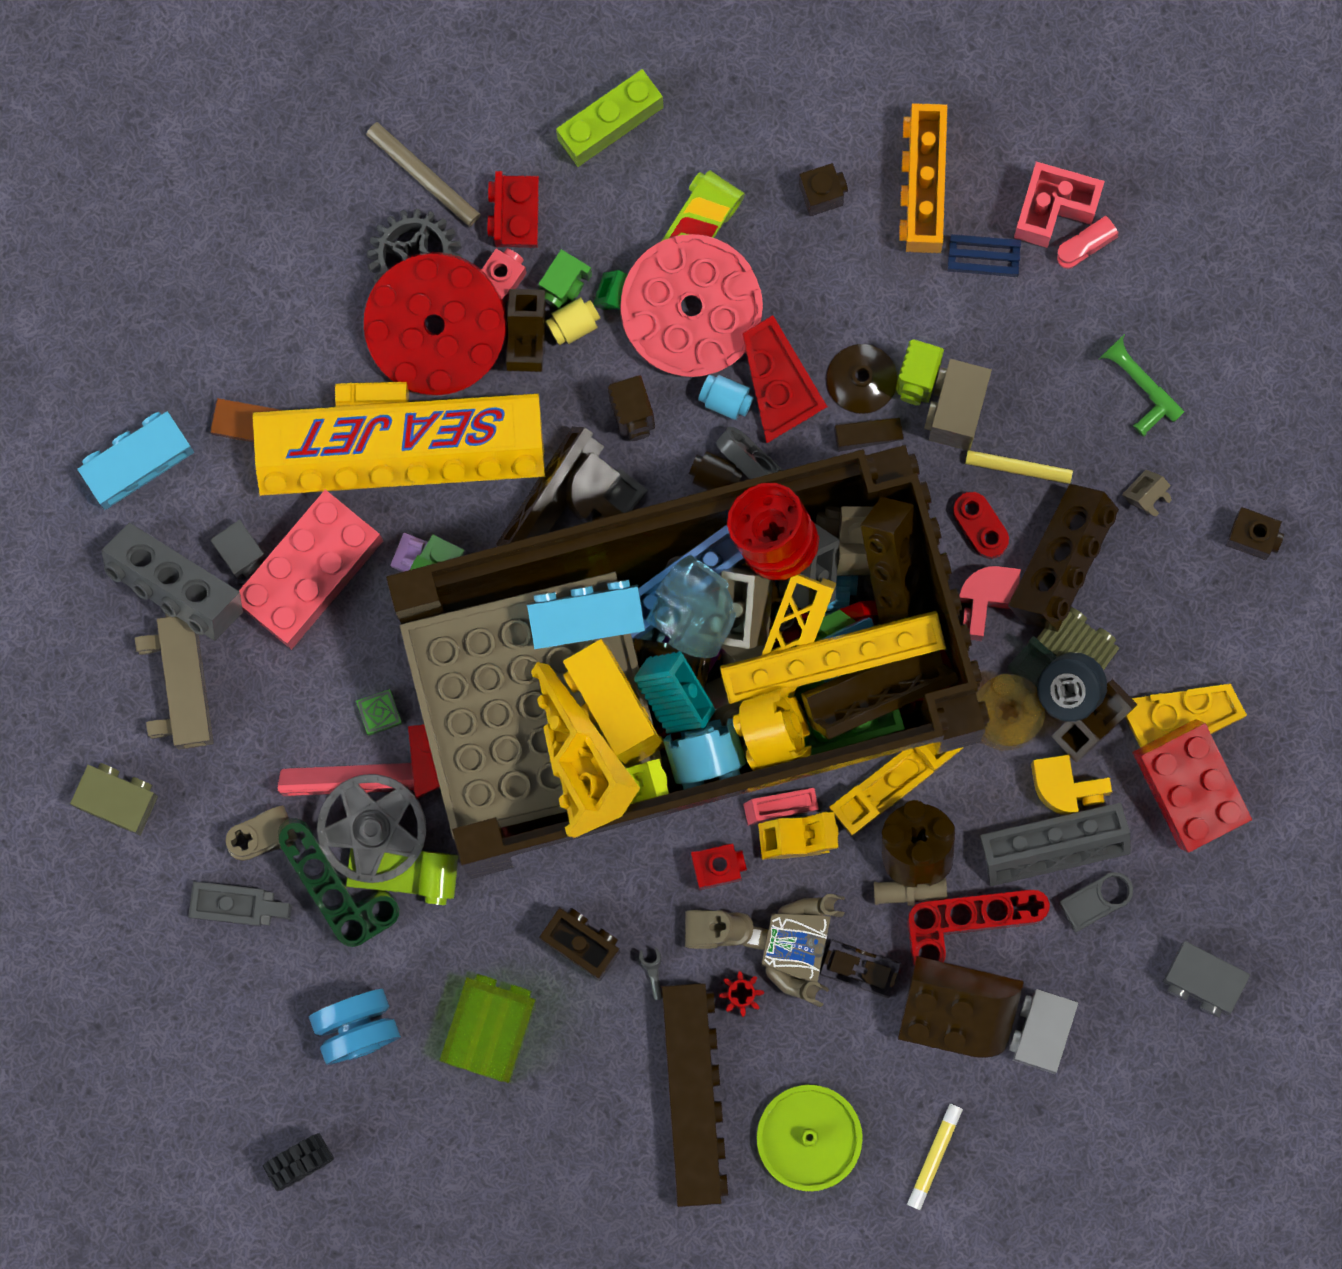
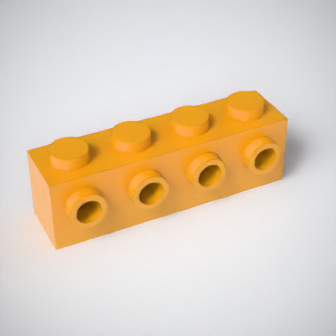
(926, 178)

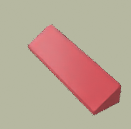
(325, 779)

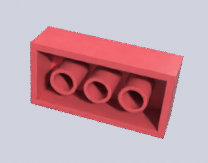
(308, 569)

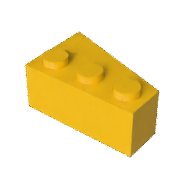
(612, 703)

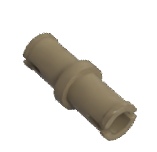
(896, 893)

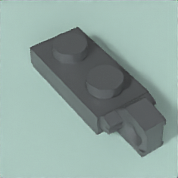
(235, 905)

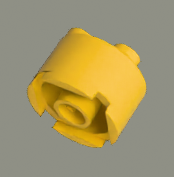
(772, 729)

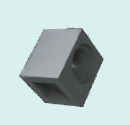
(239, 550)

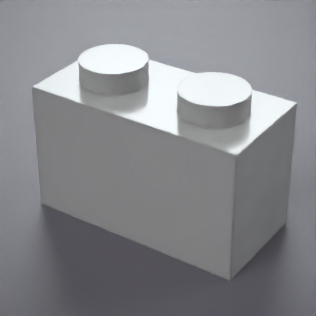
(1044, 1030)

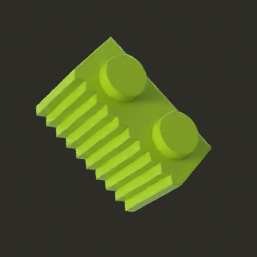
(919, 372)

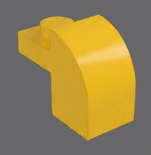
(1057, 788)
(798, 836)

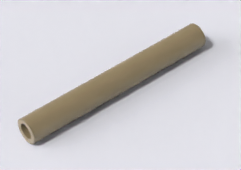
(423, 174)

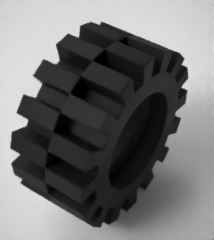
(298, 1162)

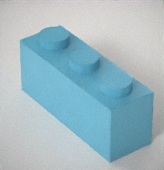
(135, 459)
(585, 614)

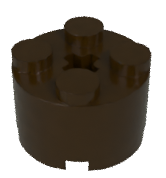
(918, 844)

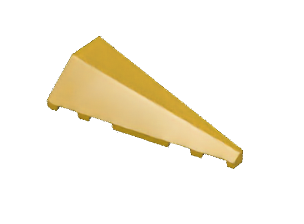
(590, 773)

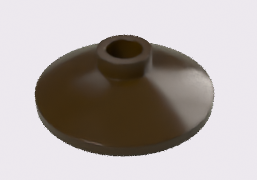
(856, 395)

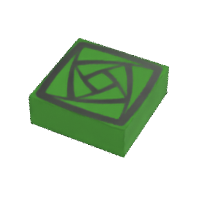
(379, 712)

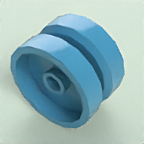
(353, 1023)

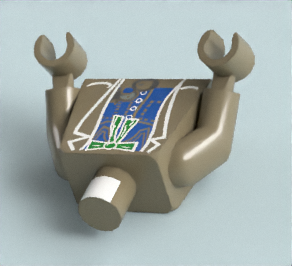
(796, 945)

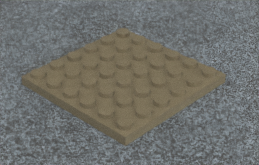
(484, 705)

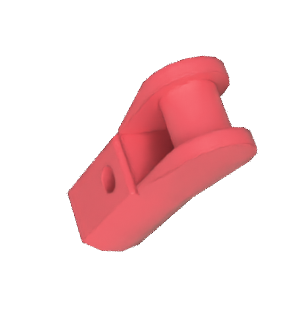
(1086, 243)

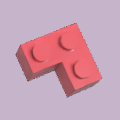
(1053, 194)

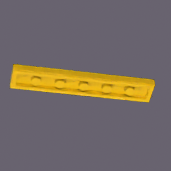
(833, 657)

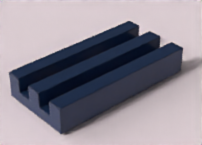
(1014, 257)

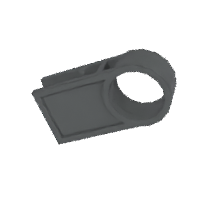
(1089, 905)

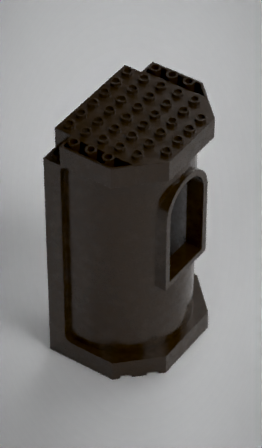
(638, 549)

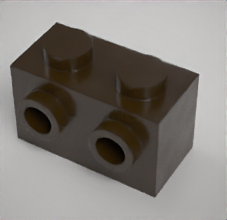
(579, 943)

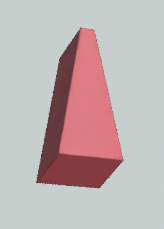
(780, 806)

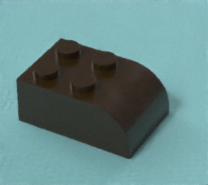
(959, 1009)

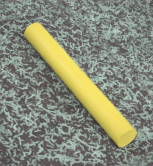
(1019, 467)

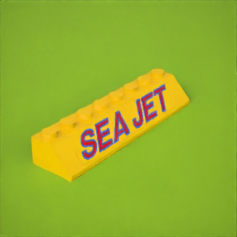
(398, 444)

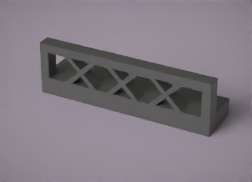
(1055, 843)

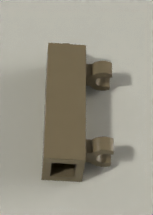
(184, 684)

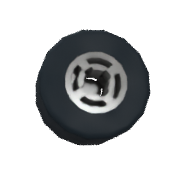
(1081, 676)

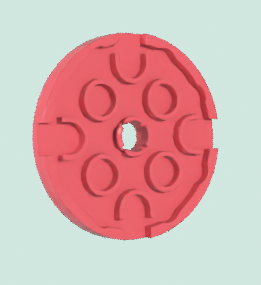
(654, 298)

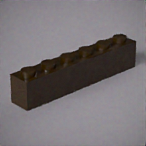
(692, 1095)

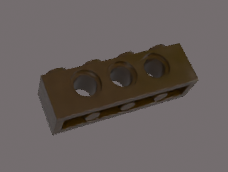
(1063, 557)
(896, 561)

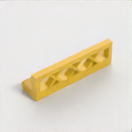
(811, 627)

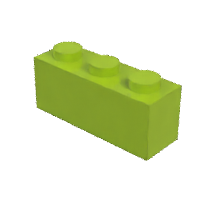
(610, 118)

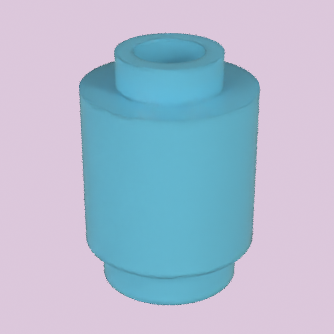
(725, 396)

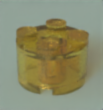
(1023, 697)

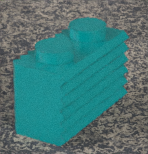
(674, 693)

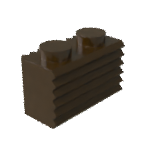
(631, 408)

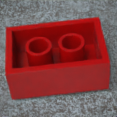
(1192, 785)

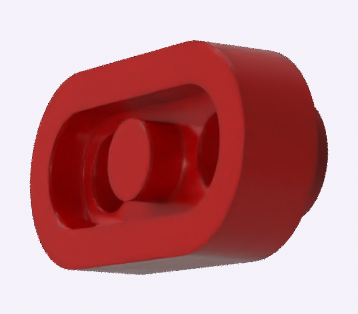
(980, 524)

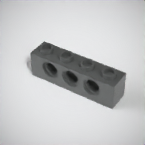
(218, 602)

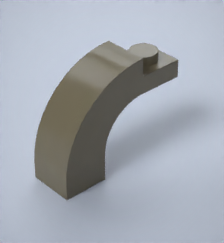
(852, 553)

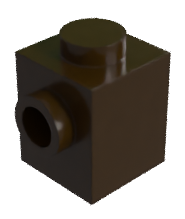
(822, 189)
(1255, 534)

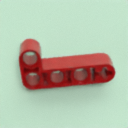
(978, 921)

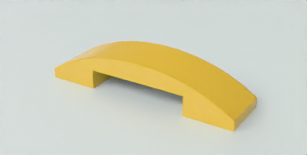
(888, 786)

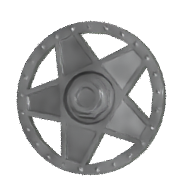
(371, 828)

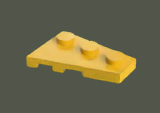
(1166, 712)

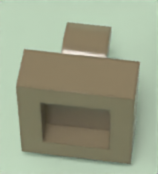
(1147, 491)

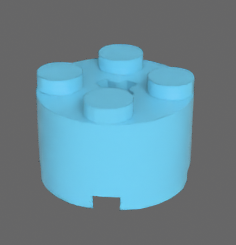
(705, 754)

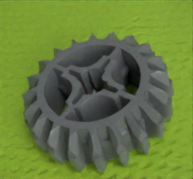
(419, 241)

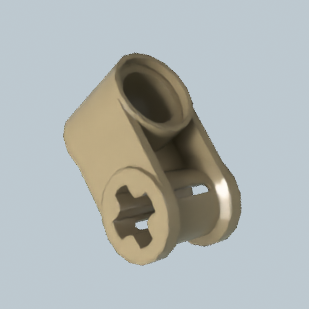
(262, 830)
(716, 928)

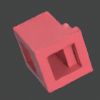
(515, 273)

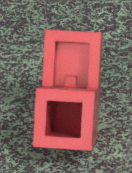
(987, 587)

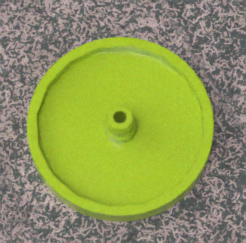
(809, 1138)

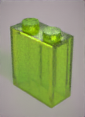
(489, 1029)

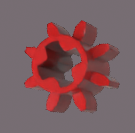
(748, 987)

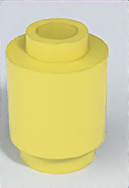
(573, 321)

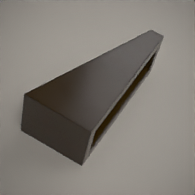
(867, 433)

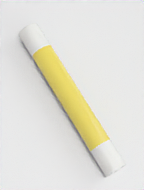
(934, 1156)

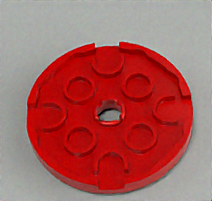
(441, 287)

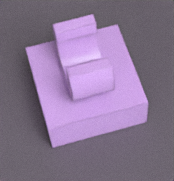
(407, 552)

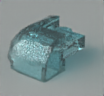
(693, 608)

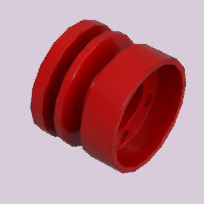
(773, 531)

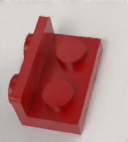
(514, 210)

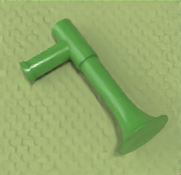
(1164, 403)

